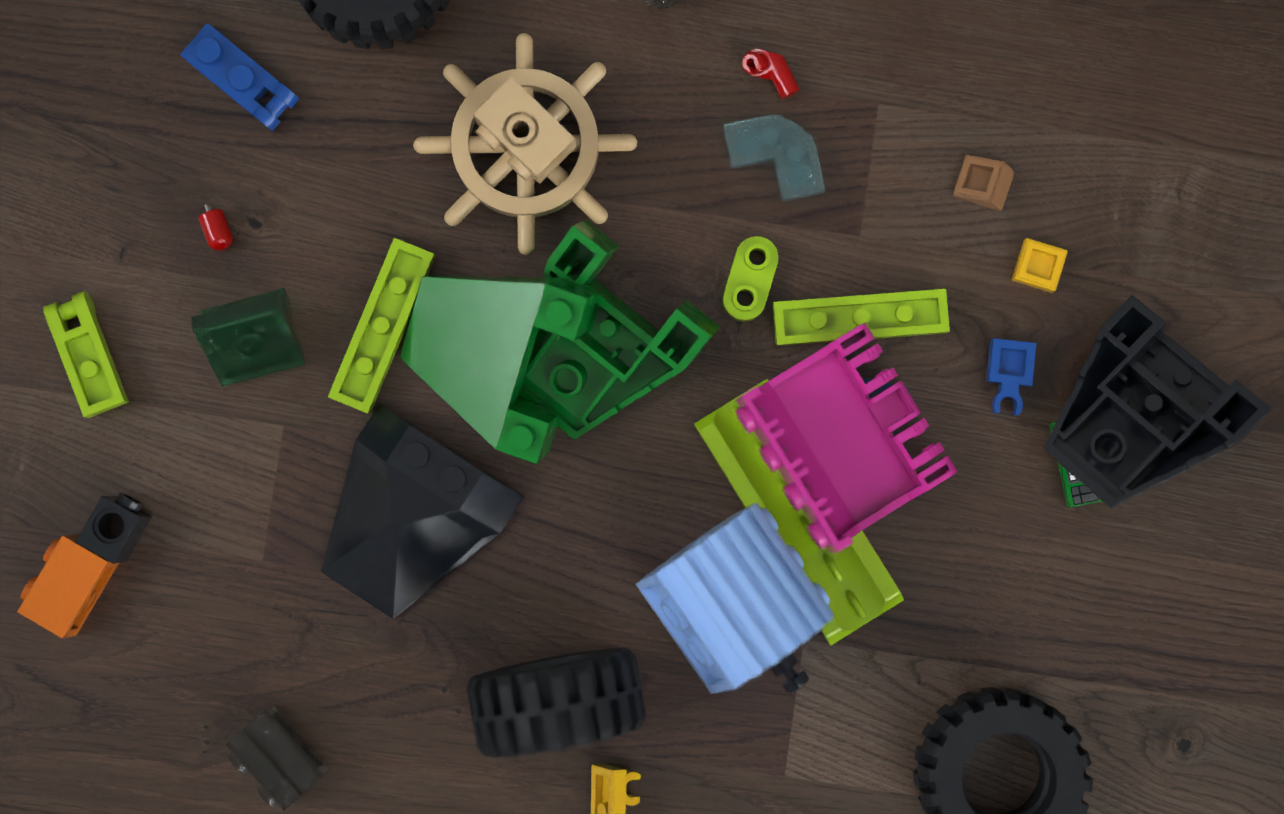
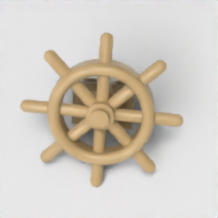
(530, 141)

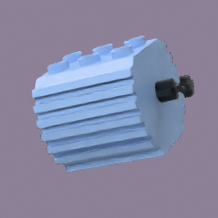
(738, 602)

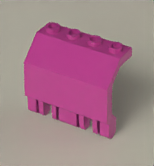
(839, 442)

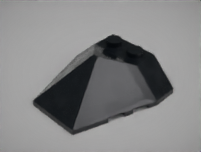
(1145, 410)
(409, 514)

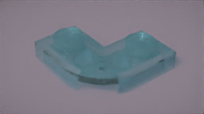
(778, 141)

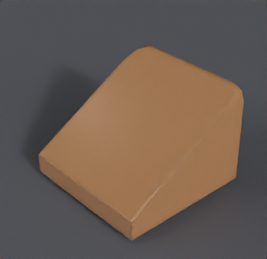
(984, 181)

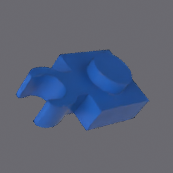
(1010, 366)

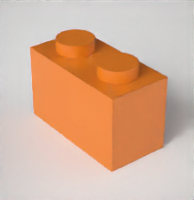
(65, 587)

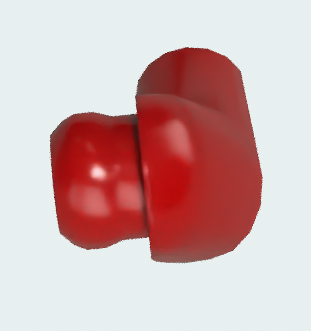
(772, 67)

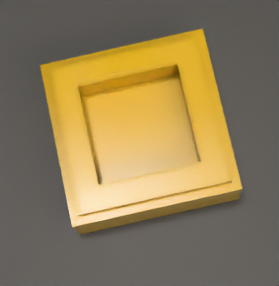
(1039, 265)

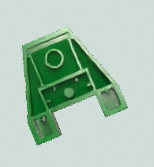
(475, 344)
(618, 354)

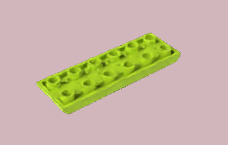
(851, 578)

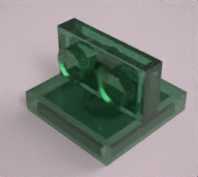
(249, 337)

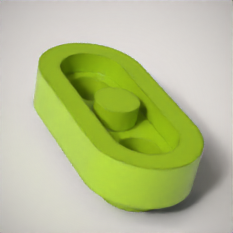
(750, 278)

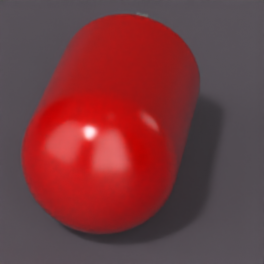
(215, 229)

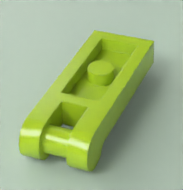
(85, 355)

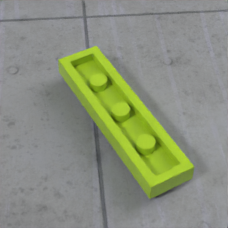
(885, 315)
(381, 326)

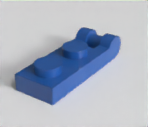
(238, 76)

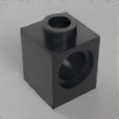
(96, 531)

